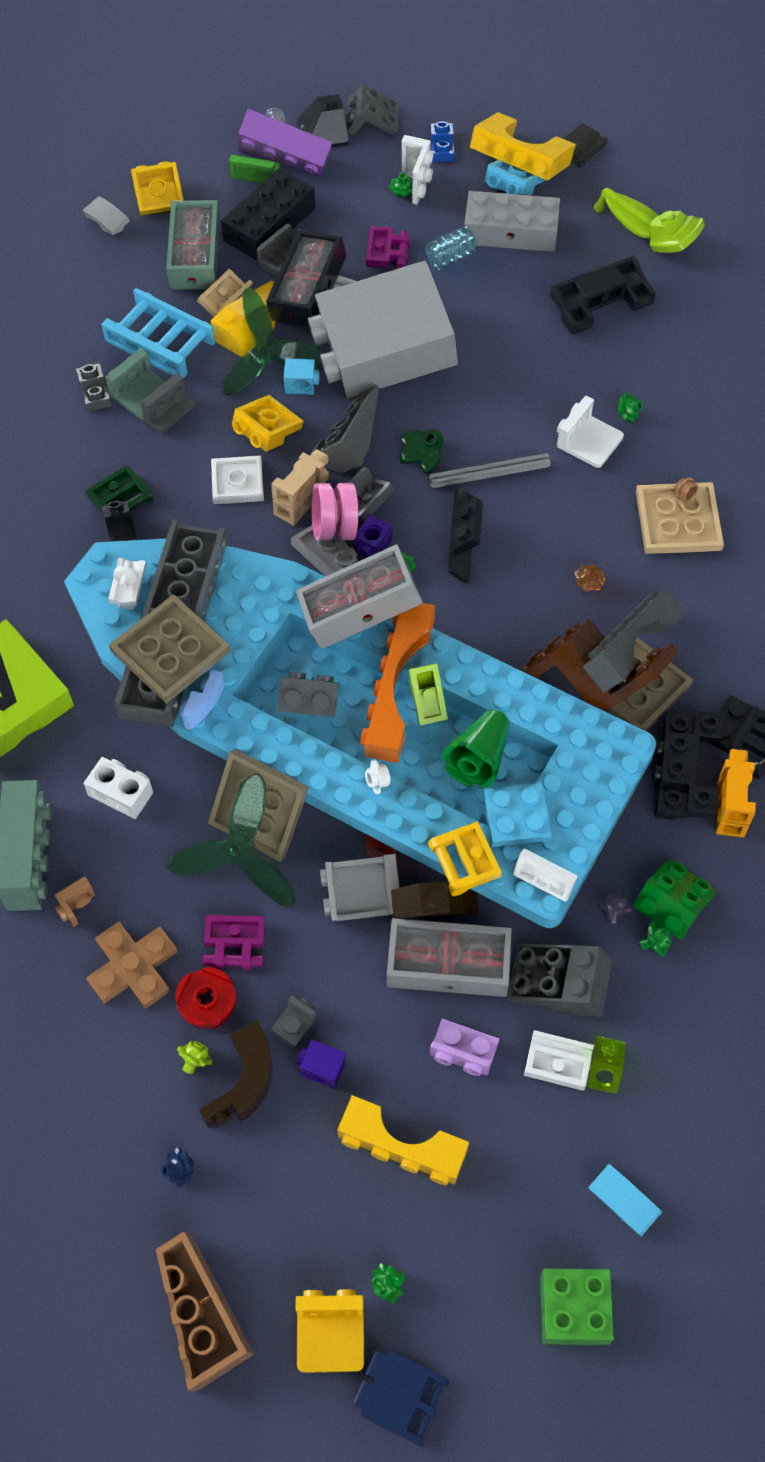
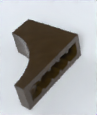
(431, 900)

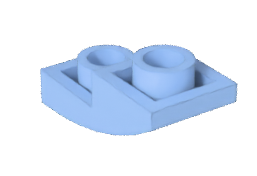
(201, 703)

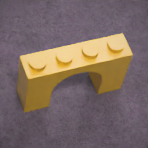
(496, 140)

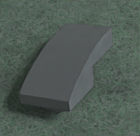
(93, 387)

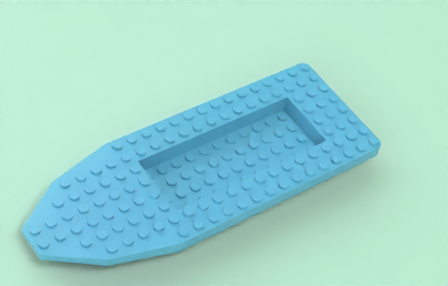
(554, 739)

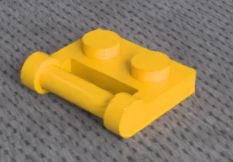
(474, 854)

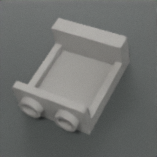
(360, 887)

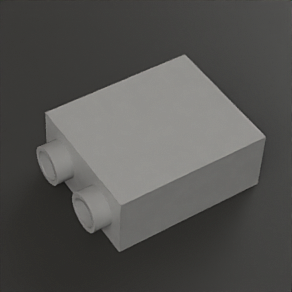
(383, 330)

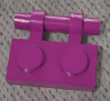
(379, 247)
(234, 932)

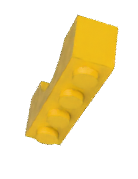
(438, 1157)

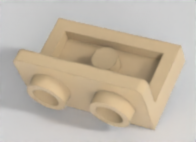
(223, 292)

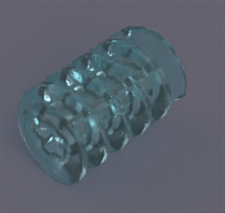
(450, 247)

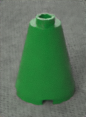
(478, 750)

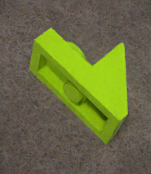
(427, 694)

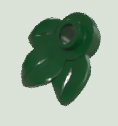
(420, 450)

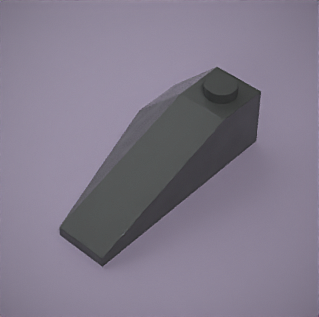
(351, 434)

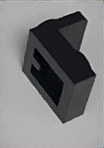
(119, 521)

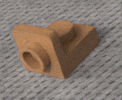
(72, 897)

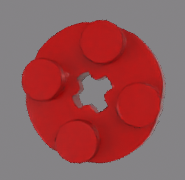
(214, 1013)

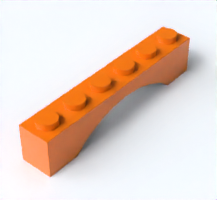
(386, 728)

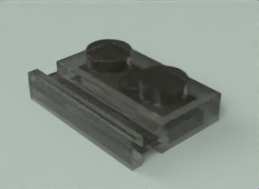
(587, 143)

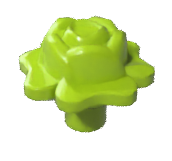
(194, 1055)

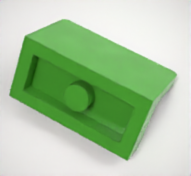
(251, 169)

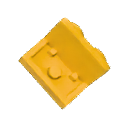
(330, 1332)

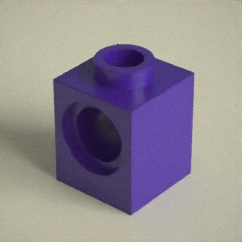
(375, 530)
(321, 1064)

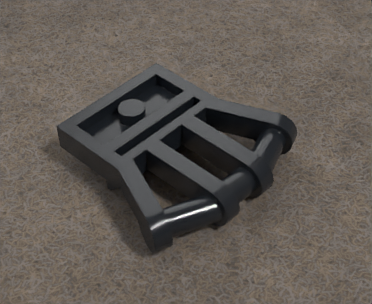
(737, 724)

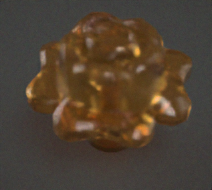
(589, 577)

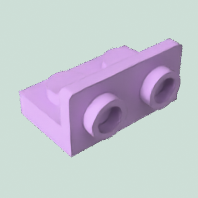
(464, 1048)

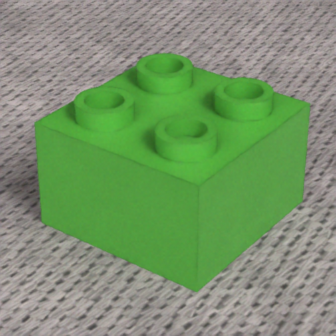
(576, 1307)

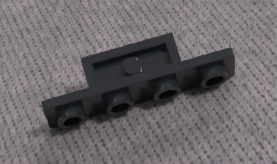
(464, 533)

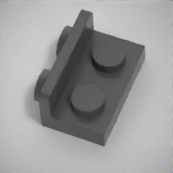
(167, 404)

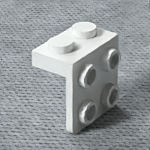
(416, 164)
(587, 436)

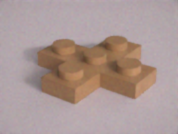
(132, 965)

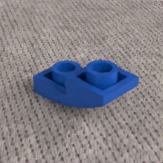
(442, 142)

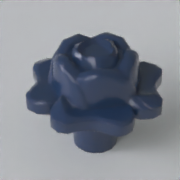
(178, 1167)

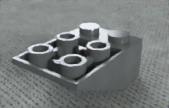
(561, 978)

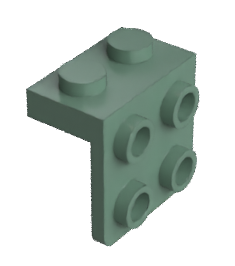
(133, 382)

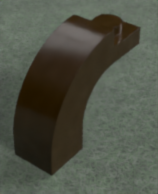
(253, 1083)

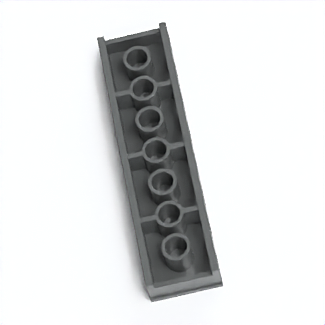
(190, 572)

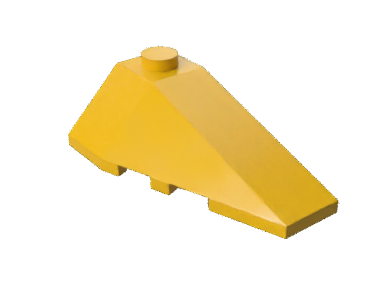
(231, 327)

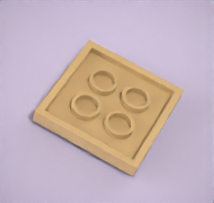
(678, 525)

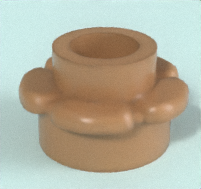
(686, 489)

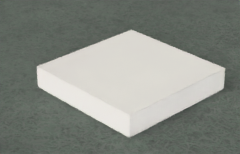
(237, 480)

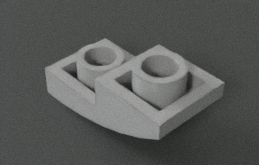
(106, 215)

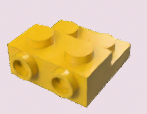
(156, 187)
(265, 422)

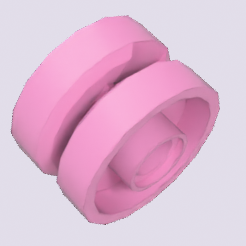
(334, 511)

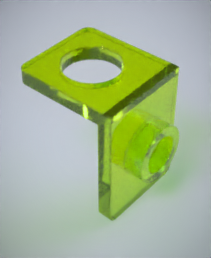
(608, 1056)

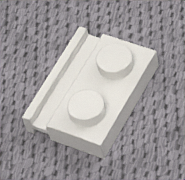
(558, 1060)

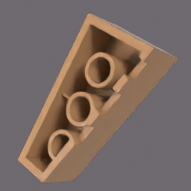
(203, 1320)

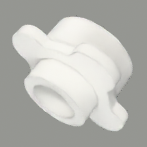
(377, 776)

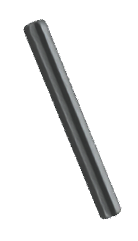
(489, 470)

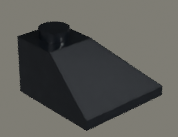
(326, 120)

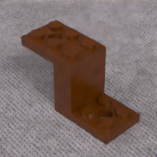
(571, 654)

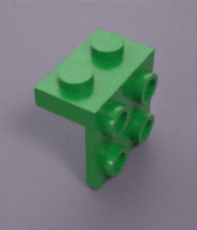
(674, 898)

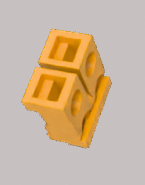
(733, 808)

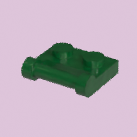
(117, 487)

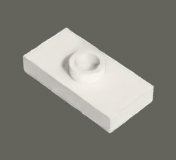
(545, 875)

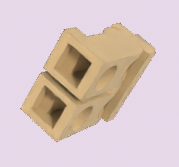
(294, 494)

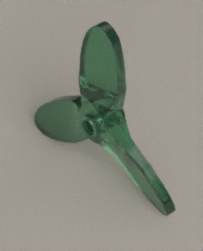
(267, 346)
(244, 825)

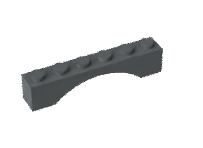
(615, 655)

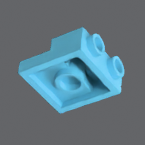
(511, 179)

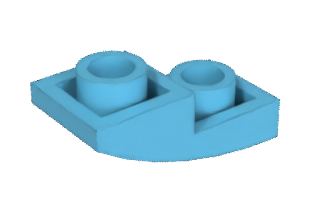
(625, 1200)

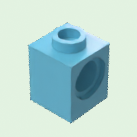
(300, 376)

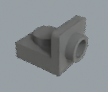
(295, 1022)

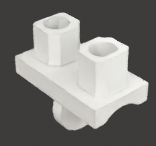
(127, 583)

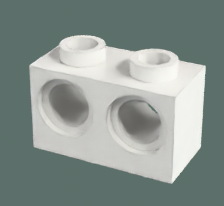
(114, 792)

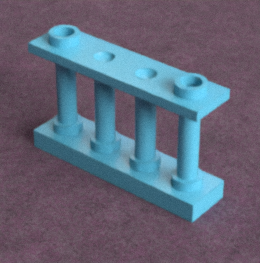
(158, 354)

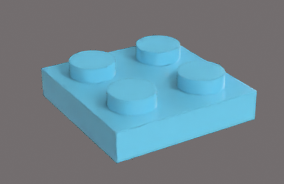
(517, 815)

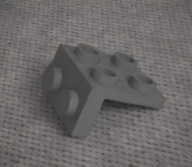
(374, 108)

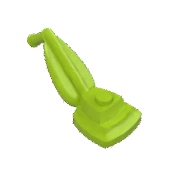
(667, 232)

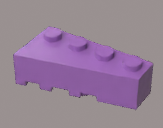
(283, 143)

